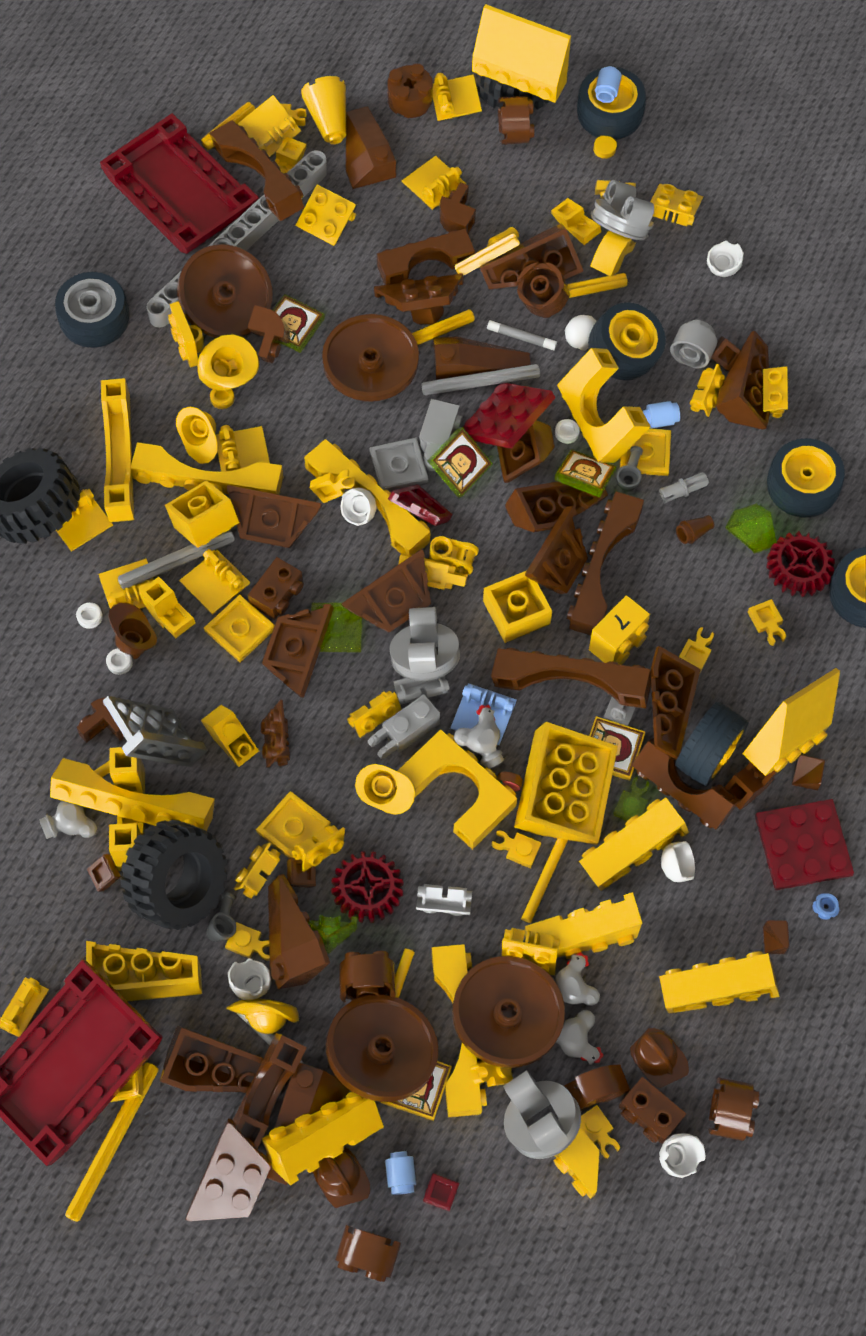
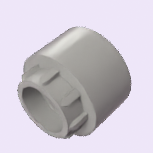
(694, 344)

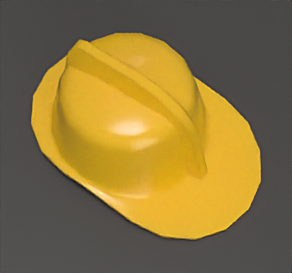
(198, 434)
(385, 789)

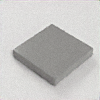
(399, 464)

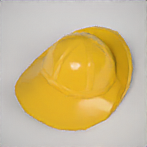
(228, 353)
(265, 1014)

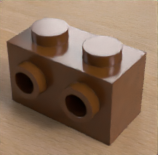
(276, 588)
(651, 1111)

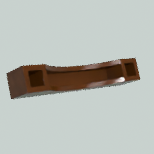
(236, 147)
(621, 521)
(521, 669)

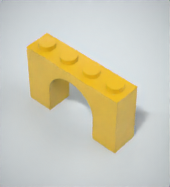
(580, 392)
(443, 756)
(129, 775)

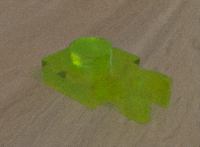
(631, 803)

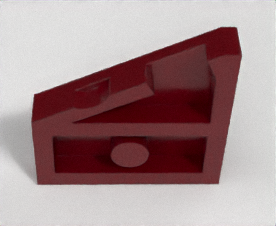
(421, 504)

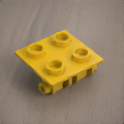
(455, 96)
(270, 125)
(433, 181)
(678, 201)
(326, 215)
(241, 447)
(85, 522)
(214, 581)
(113, 590)
(543, 954)

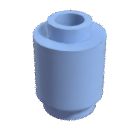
(608, 84)
(662, 414)
(400, 1173)

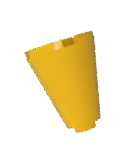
(327, 107)

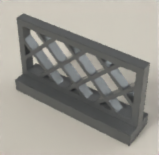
(156, 733)

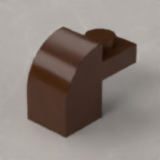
(454, 212)
(273, 329)
(93, 724)
(749, 784)
(598, 1086)

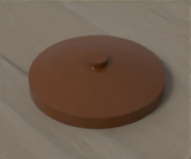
(221, 289)
(370, 357)
(508, 1011)
(382, 1048)

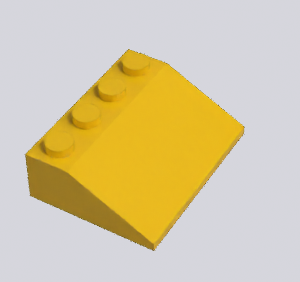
(521, 53)
(795, 725)
(566, 785)

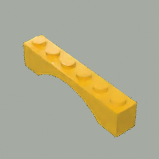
(117, 427)
(155, 465)
(405, 531)
(80, 785)
(462, 1095)

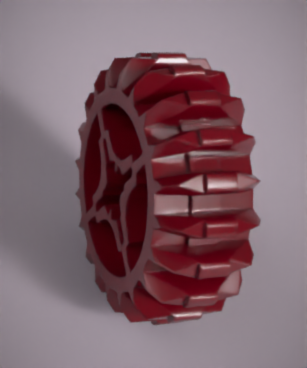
(800, 577)
(357, 887)

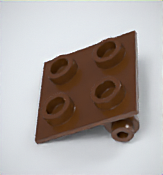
(275, 733)

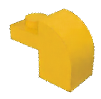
(611, 253)
(164, 607)

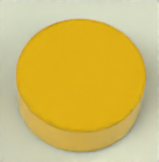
(605, 147)
(222, 398)

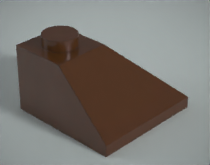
(527, 452)

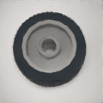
(92, 309)

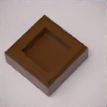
(103, 872)
(297, 877)

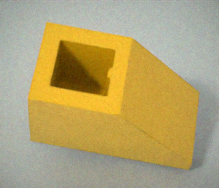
(230, 735)
(582, 1163)

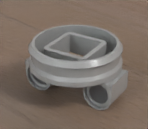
(624, 212)
(415, 646)
(549, 1134)

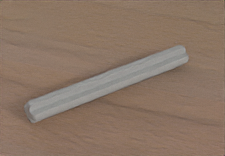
(480, 379)
(172, 561)

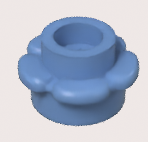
(826, 899)

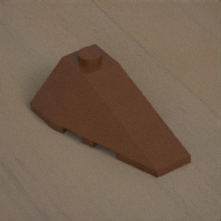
(548, 246)
(294, 948)

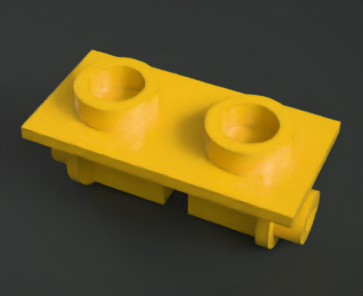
(711, 382)
(775, 390)
(381, 709)
(328, 842)
(250, 878)
(23, 1007)

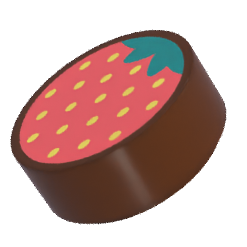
(511, 779)

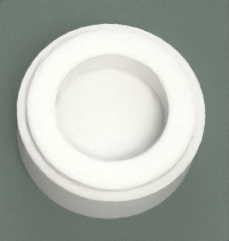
(567, 431)
(89, 615)
(119, 662)

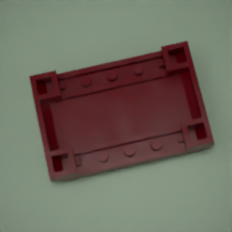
(177, 184)
(72, 1063)

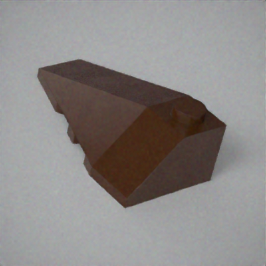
(367, 150)
(464, 356)
(742, 390)
(540, 505)
(672, 698)
(207, 1064)
(306, 1094)

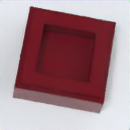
(441, 1192)

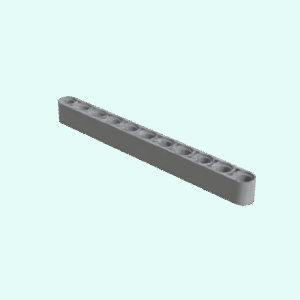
(245, 229)

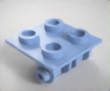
(474, 697)

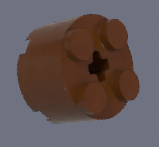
(410, 90)
(515, 120)
(555, 291)
(366, 975)
(732, 1109)
(367, 1252)

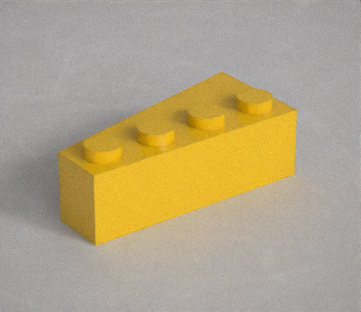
(633, 843)
(592, 929)
(144, 973)
(719, 983)
(321, 1135)

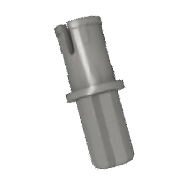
(683, 487)

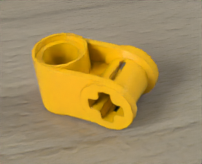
(454, 554)

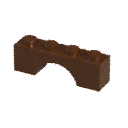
(447, 248)
(710, 805)
(274, 1071)

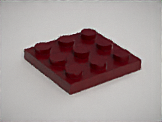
(507, 414)
(804, 844)

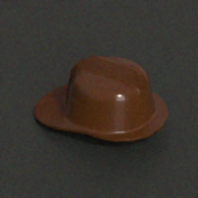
(131, 629)
(659, 1058)
(342, 1179)

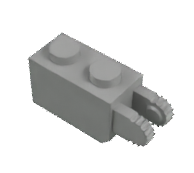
(438, 426)
(406, 726)

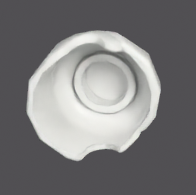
(725, 259)
(578, 331)
(358, 506)
(678, 862)
(241, 972)
(681, 1154)

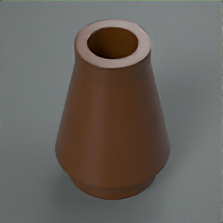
(693, 529)

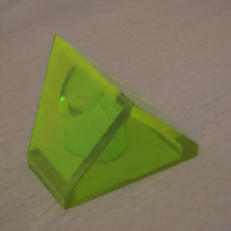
(753, 527)
(333, 930)

